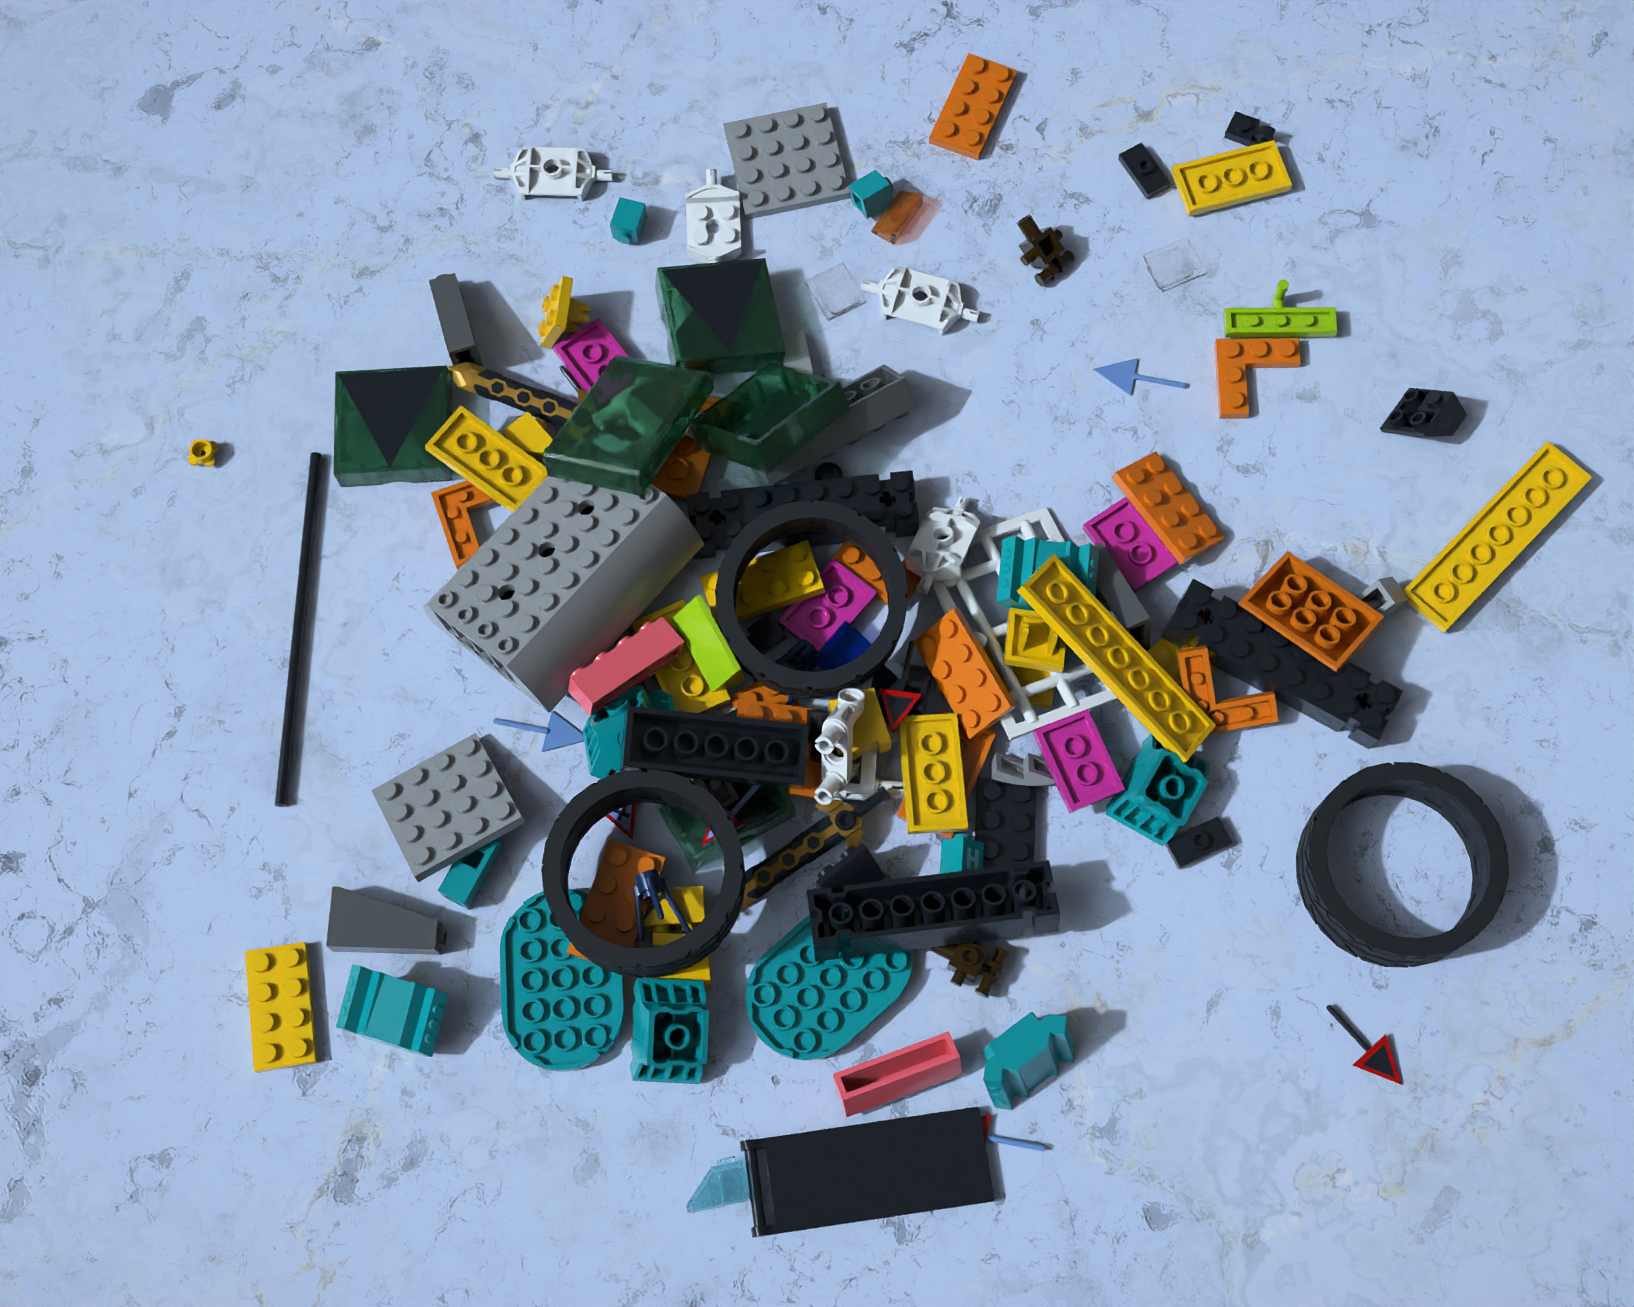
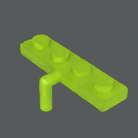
(1280, 320)

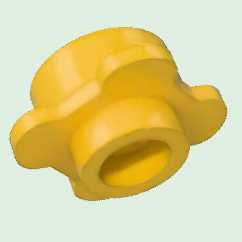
(200, 446)

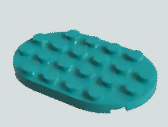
(553, 1004)
(819, 1006)

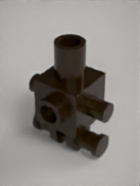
(1043, 250)
(967, 961)

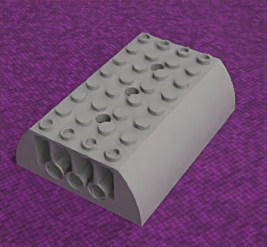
(565, 603)

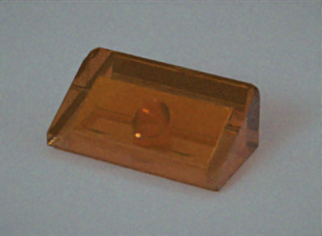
(898, 216)

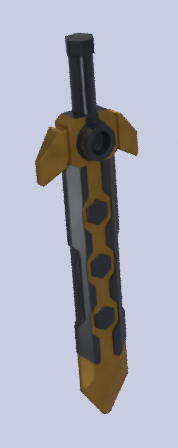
(513, 393)
(811, 844)

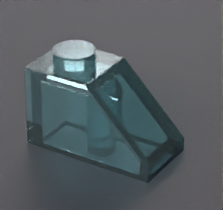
(721, 1186)

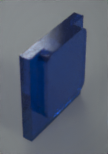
(841, 648)

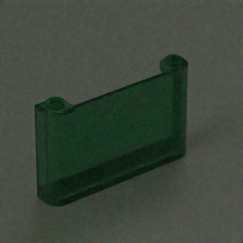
(627, 424)

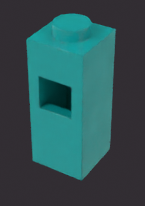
(469, 874)

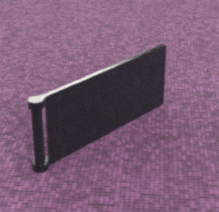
(870, 1171)

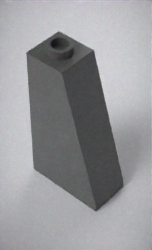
(454, 320)
(1120, 600)
(376, 926)

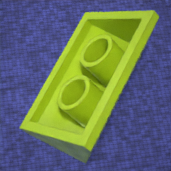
(708, 646)

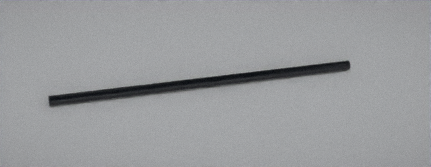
(298, 631)

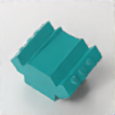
(1023, 558)
(605, 728)
(1159, 792)
(392, 1011)
(669, 1031)
(1026, 1057)

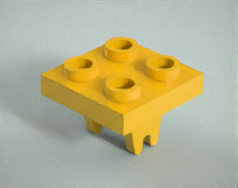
(560, 313)
(1032, 642)

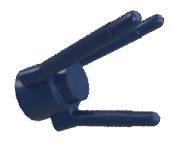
(798, 657)
(650, 886)

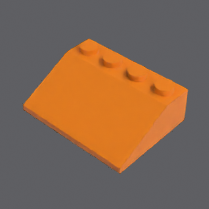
(1312, 611)

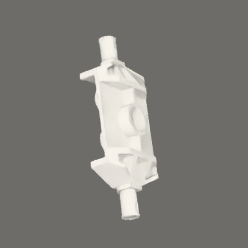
(571, 179)
(711, 206)
(937, 311)
(937, 558)

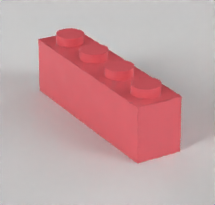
(625, 665)
(897, 1074)

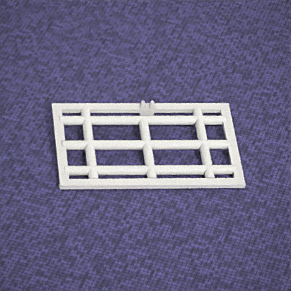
(989, 635)

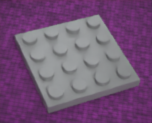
(786, 161)
(447, 807)

